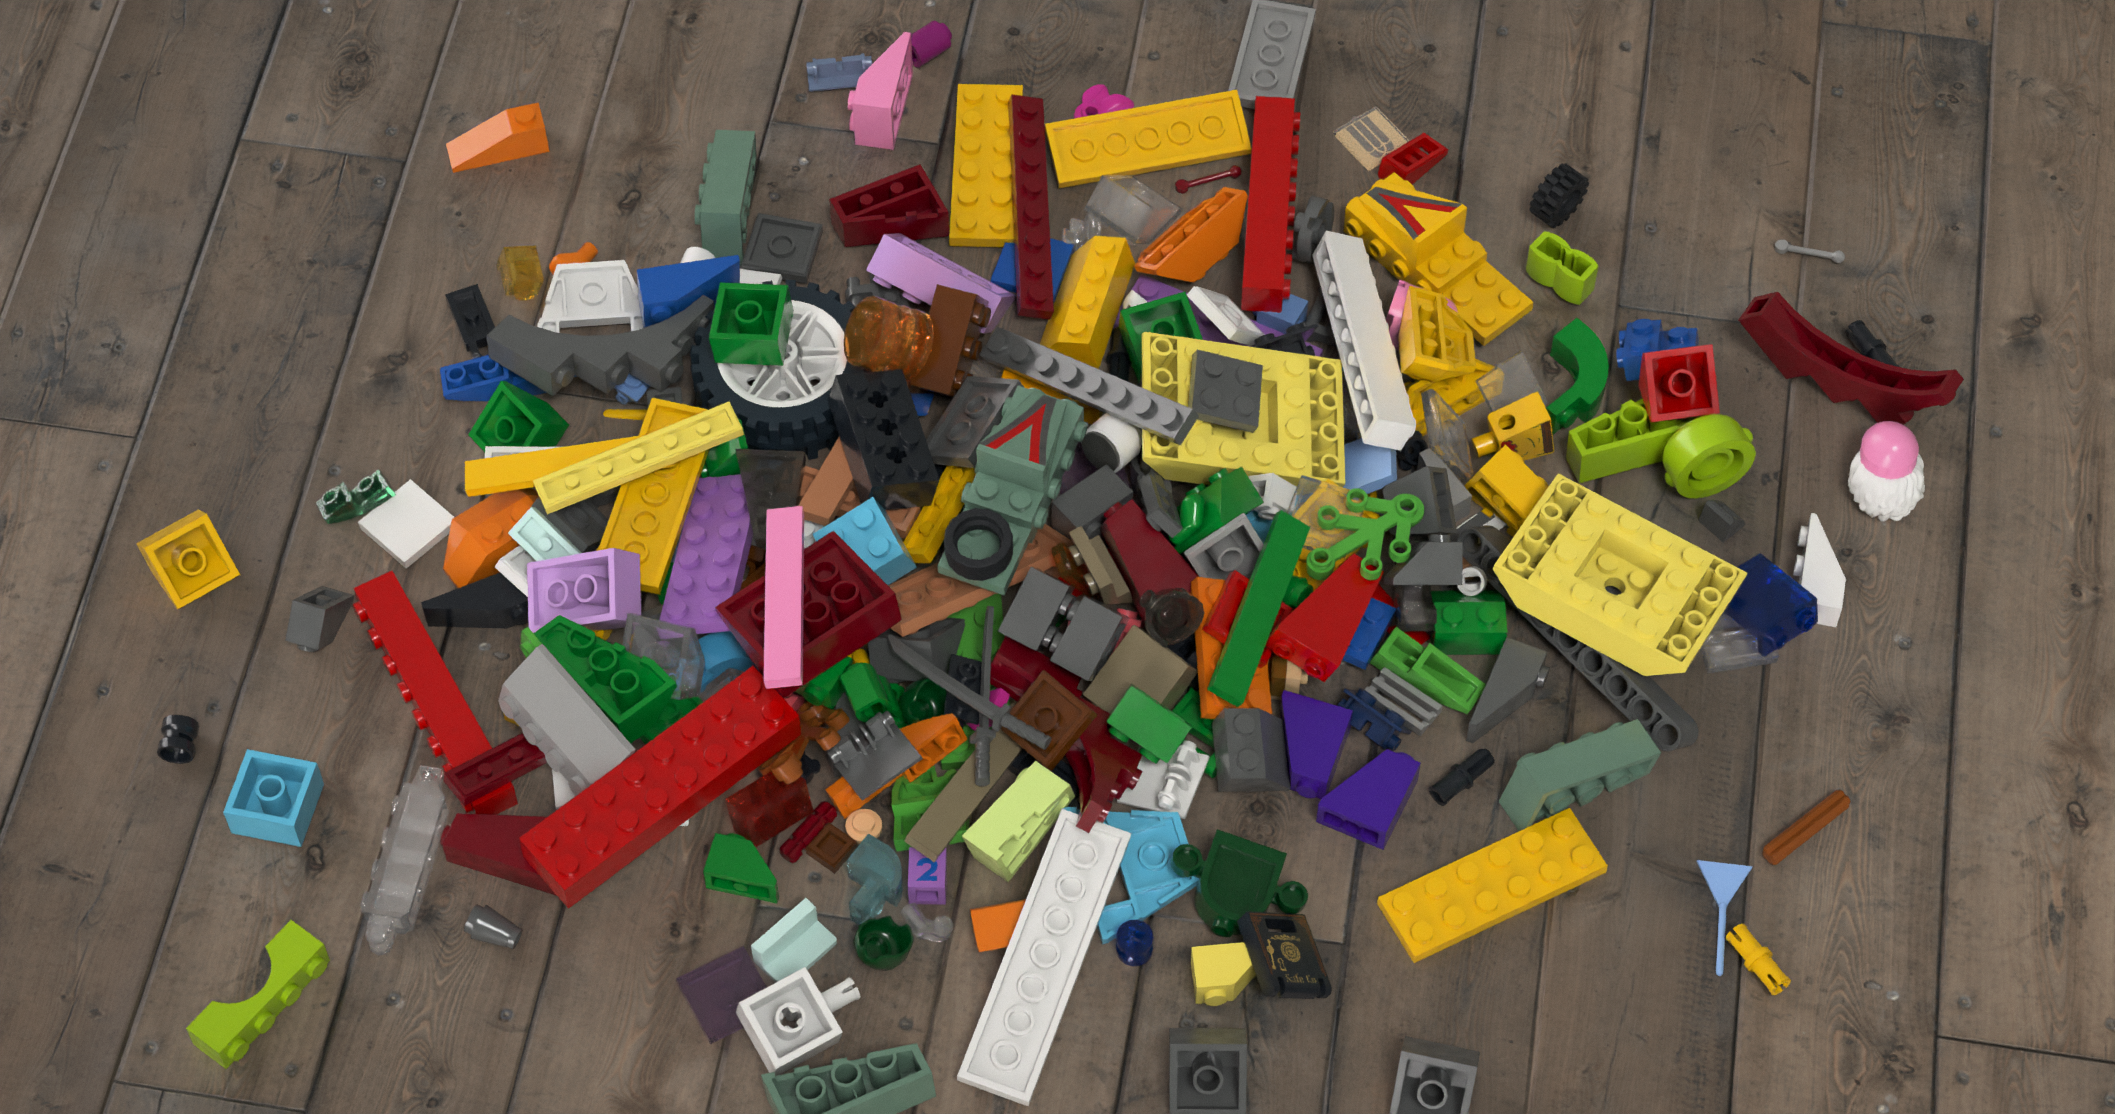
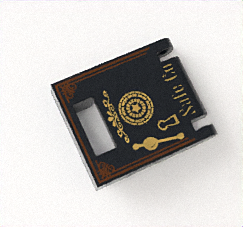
(1284, 960)

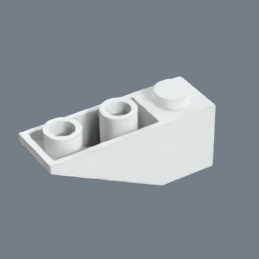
(1820, 571)

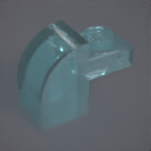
(880, 875)

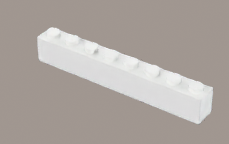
(1363, 341)

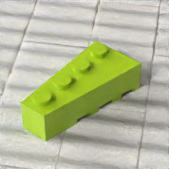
(1619, 442)

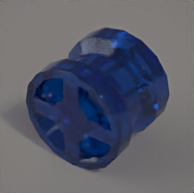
(1131, 951)

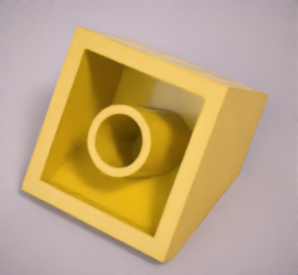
(188, 558)

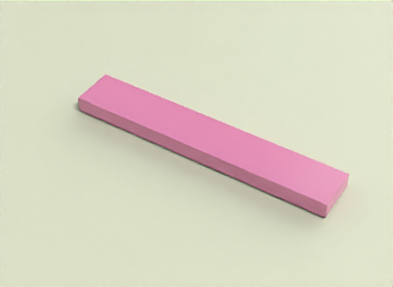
(784, 597)

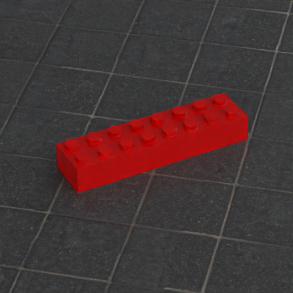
(660, 787)

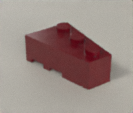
(890, 205)

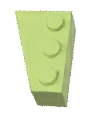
(1018, 820)

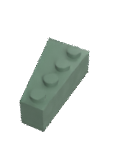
(878, 1084)

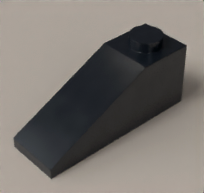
(482, 604)

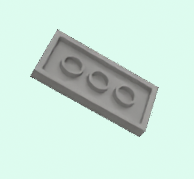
(1272, 51)

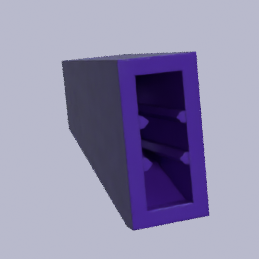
(1313, 741)
(1371, 798)

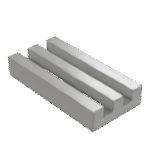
(1406, 697)

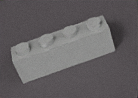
(562, 721)

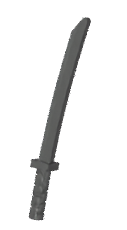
(1000, 716)
(983, 735)

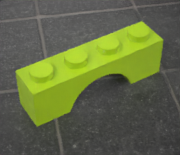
(228, 1029)

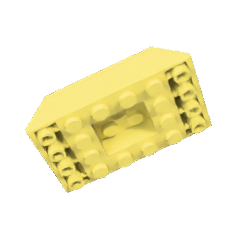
(1297, 425)
(1583, 543)

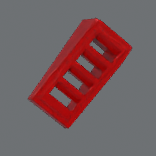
(1416, 160)

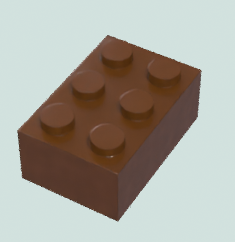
(956, 329)

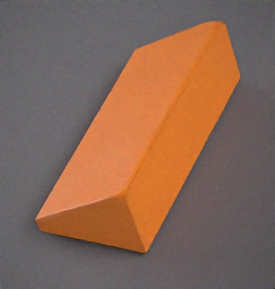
(995, 924)

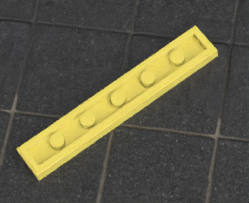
(638, 457)

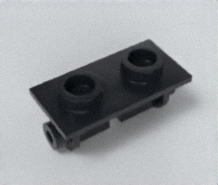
(969, 674)

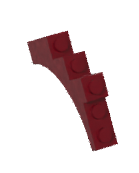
(1842, 373)
(1098, 761)

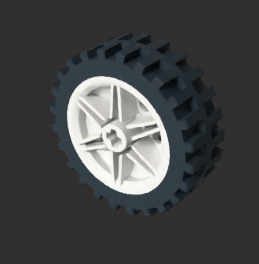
(781, 405)

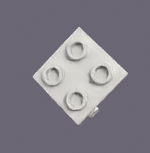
(1170, 784)

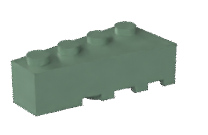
(727, 192)
(1577, 772)

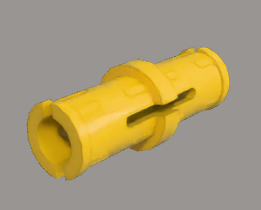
(1758, 959)

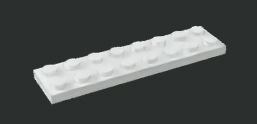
(1043, 959)

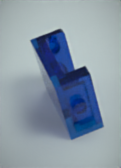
(1772, 605)

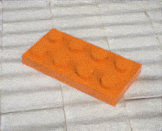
(1208, 653)

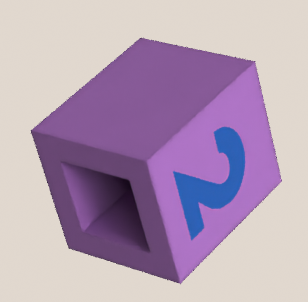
(927, 878)

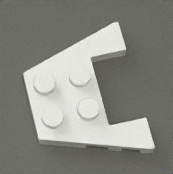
(591, 296)

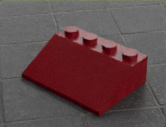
(841, 609)

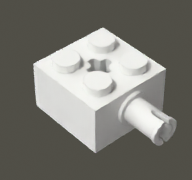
(800, 1000)

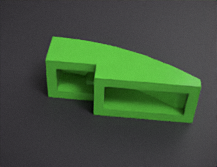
(1429, 671)

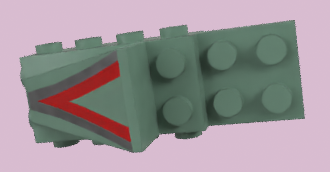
(1019, 475)

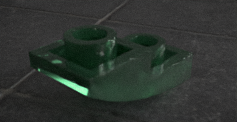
(344, 504)

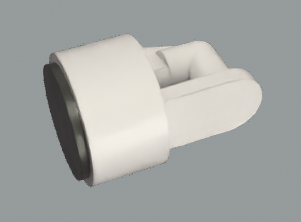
(1112, 442)

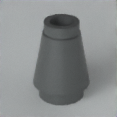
(491, 927)

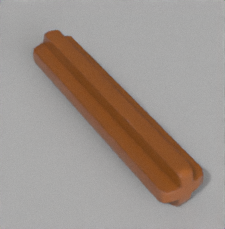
(1806, 827)

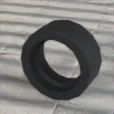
(982, 520)

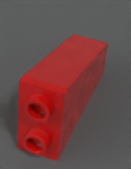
(1326, 621)

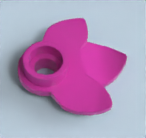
(1098, 101)

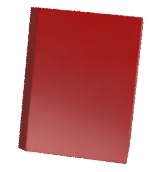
(1679, 383)

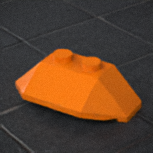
(1197, 238)
(482, 537)

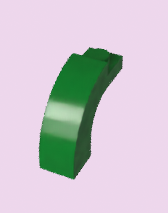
(1586, 360)

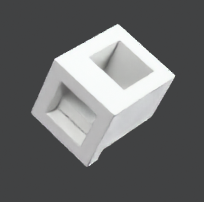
(1274, 492)

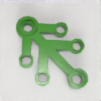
(1366, 531)

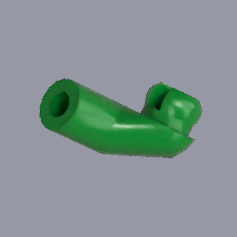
(1190, 516)

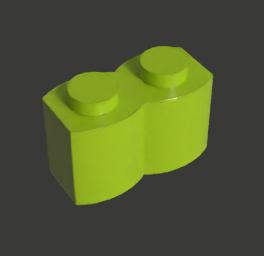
(1560, 267)

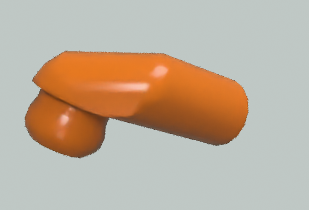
(584, 254)

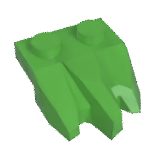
(913, 800)

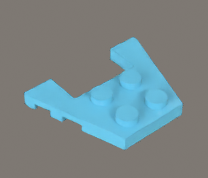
(1145, 867)

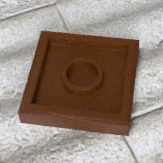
(1054, 712)

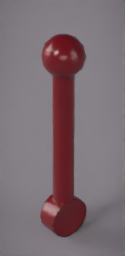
(1182, 185)

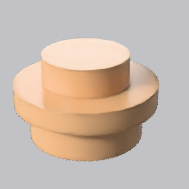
(863, 822)

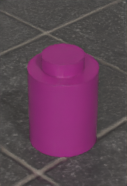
(929, 42)

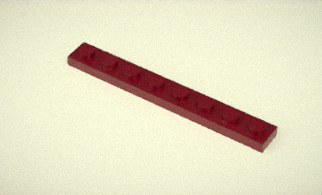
(1030, 207)

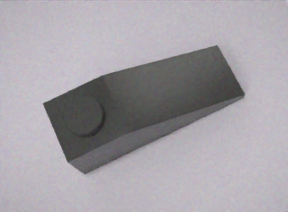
(1509, 687)

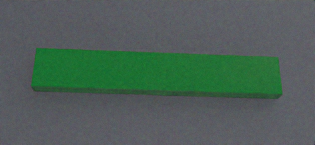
(1258, 608)

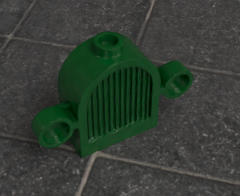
(1236, 880)

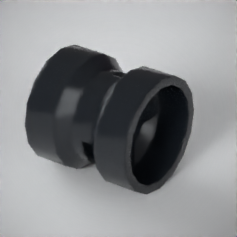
(178, 739)

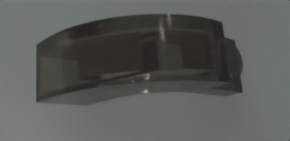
(1413, 602)

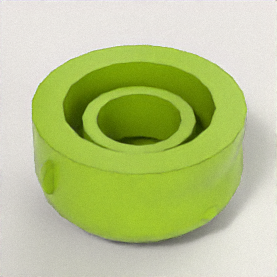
(1708, 455)

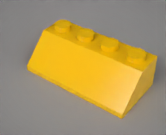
(1090, 299)

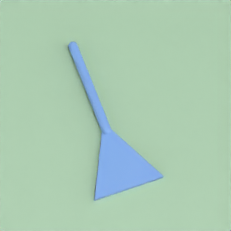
(1723, 882)

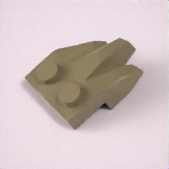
(1102, 572)

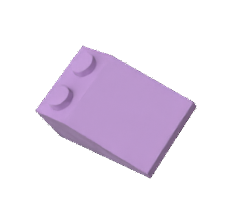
(585, 588)

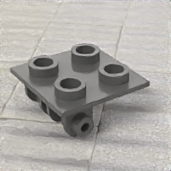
(874, 755)

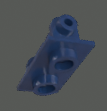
(1385, 725)

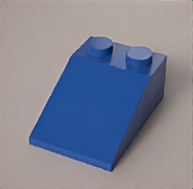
(674, 287)

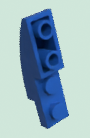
(478, 380)

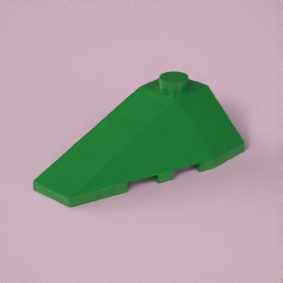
(622, 685)

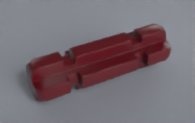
(807, 831)

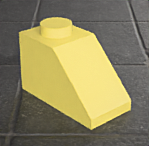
(1220, 972)

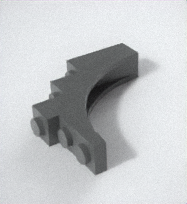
(601, 360)

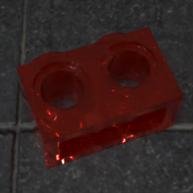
(768, 807)

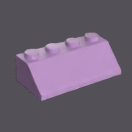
(919, 270)

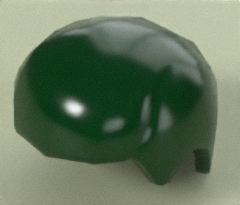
(922, 701)
(883, 943)

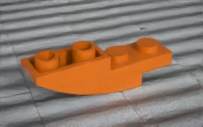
(933, 741)

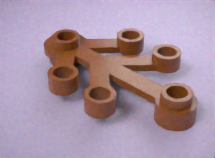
(786, 762)

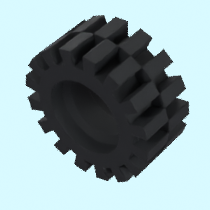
(1559, 195)

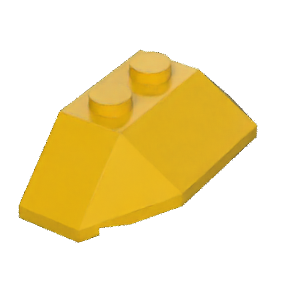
(1434, 338)
(1458, 392)

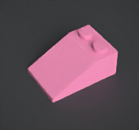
(882, 96)

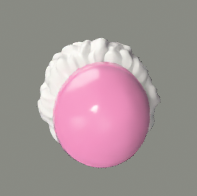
(1887, 472)

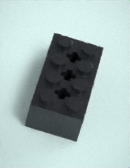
(883, 439)

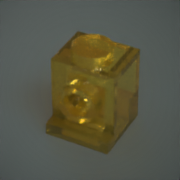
(520, 271)

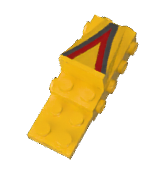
(1425, 244)

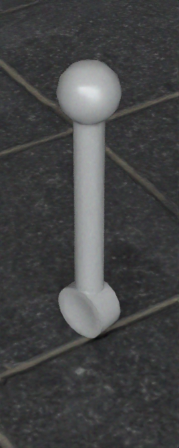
(1782, 247)

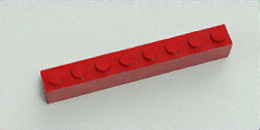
(1268, 205)
(426, 682)

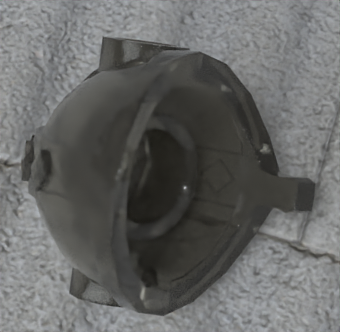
(1167, 613)

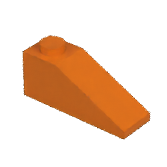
(502, 138)

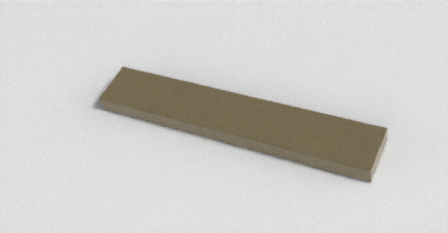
(960, 799)

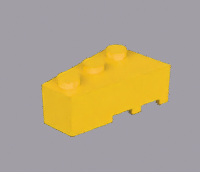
(1507, 488)

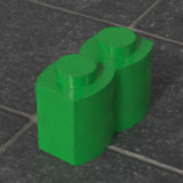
(869, 693)

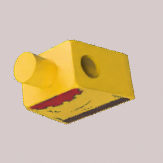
(1520, 426)

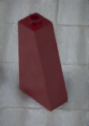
(1143, 554)
(492, 846)

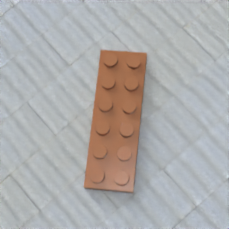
(934, 596)

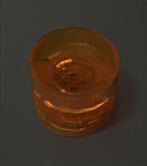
(888, 337)

